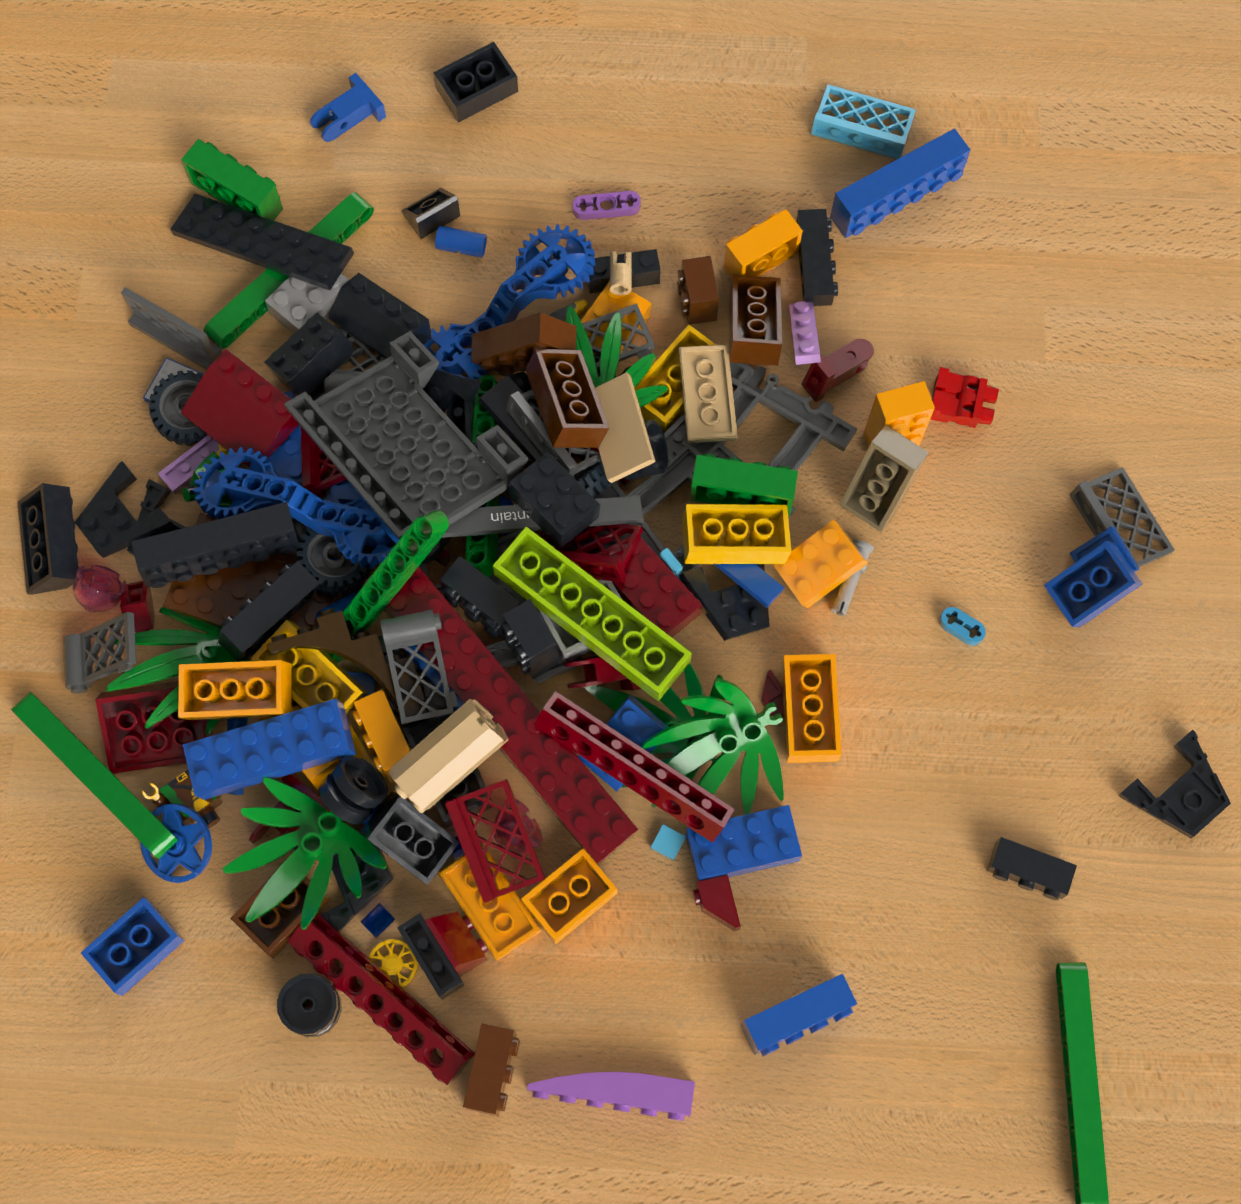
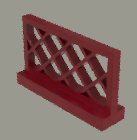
(315, 467)
(602, 565)
(473, 847)

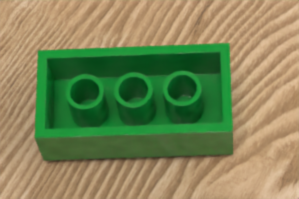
(230, 181)
(741, 483)

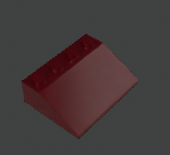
(239, 408)
(124, 734)

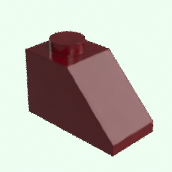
(139, 601)
(717, 901)

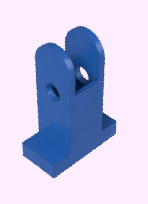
(348, 110)

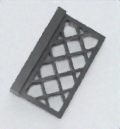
(170, 330)
(530, 422)
(1094, 513)

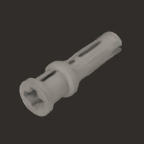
(848, 586)

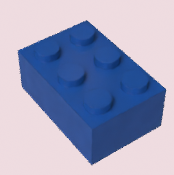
(1093, 584)
(634, 723)
(132, 946)

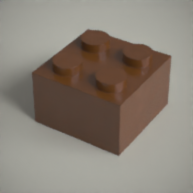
(698, 290)

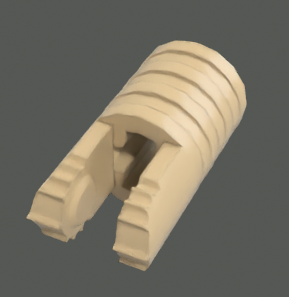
(620, 274)

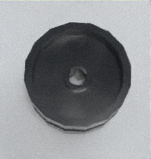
(659, 449)
(353, 789)
(295, 997)

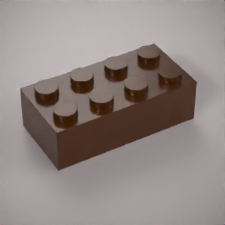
(755, 320)
(512, 344)
(567, 398)

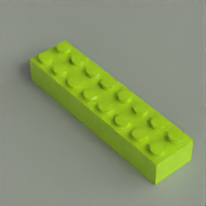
(592, 613)

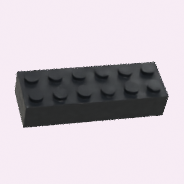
(215, 545)

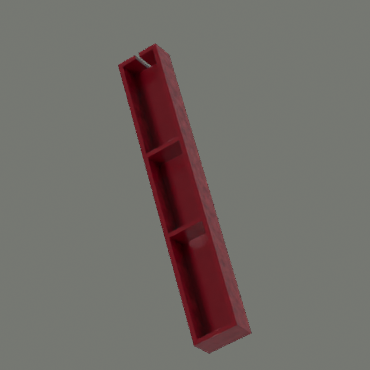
(541, 760)

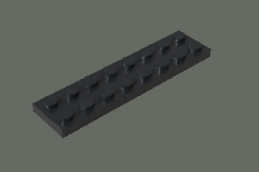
(262, 241)

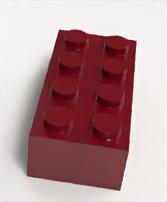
(656, 591)

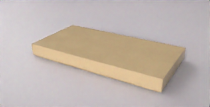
(707, 393)
(626, 444)

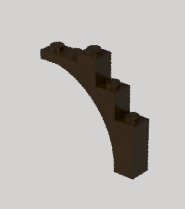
(365, 651)

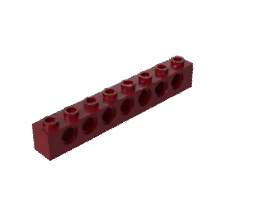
(634, 766)
(394, 999)

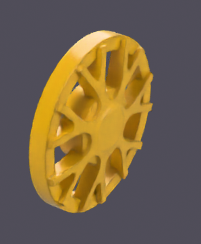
(392, 963)

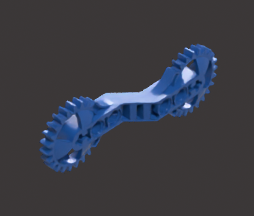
(507, 303)
(260, 487)

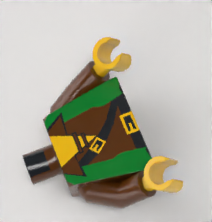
(181, 792)

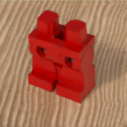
(970, 396)

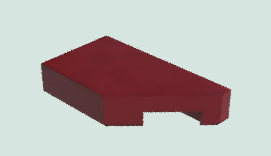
(773, 693)

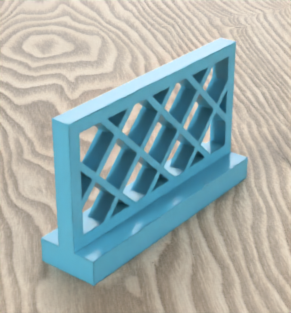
(859, 133)

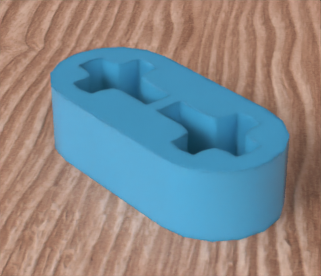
(965, 621)

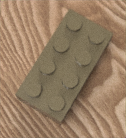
(883, 478)

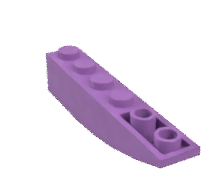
(623, 1091)

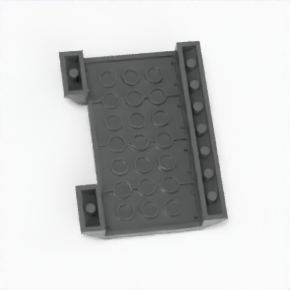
(402, 445)

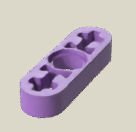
(613, 197)

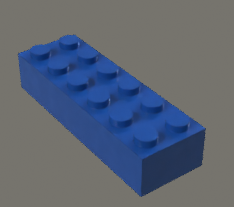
(900, 183)
(269, 749)

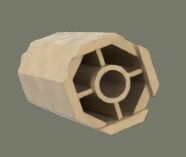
(447, 755)

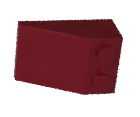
(457, 941)

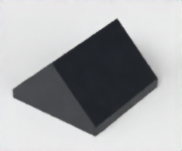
(432, 211)

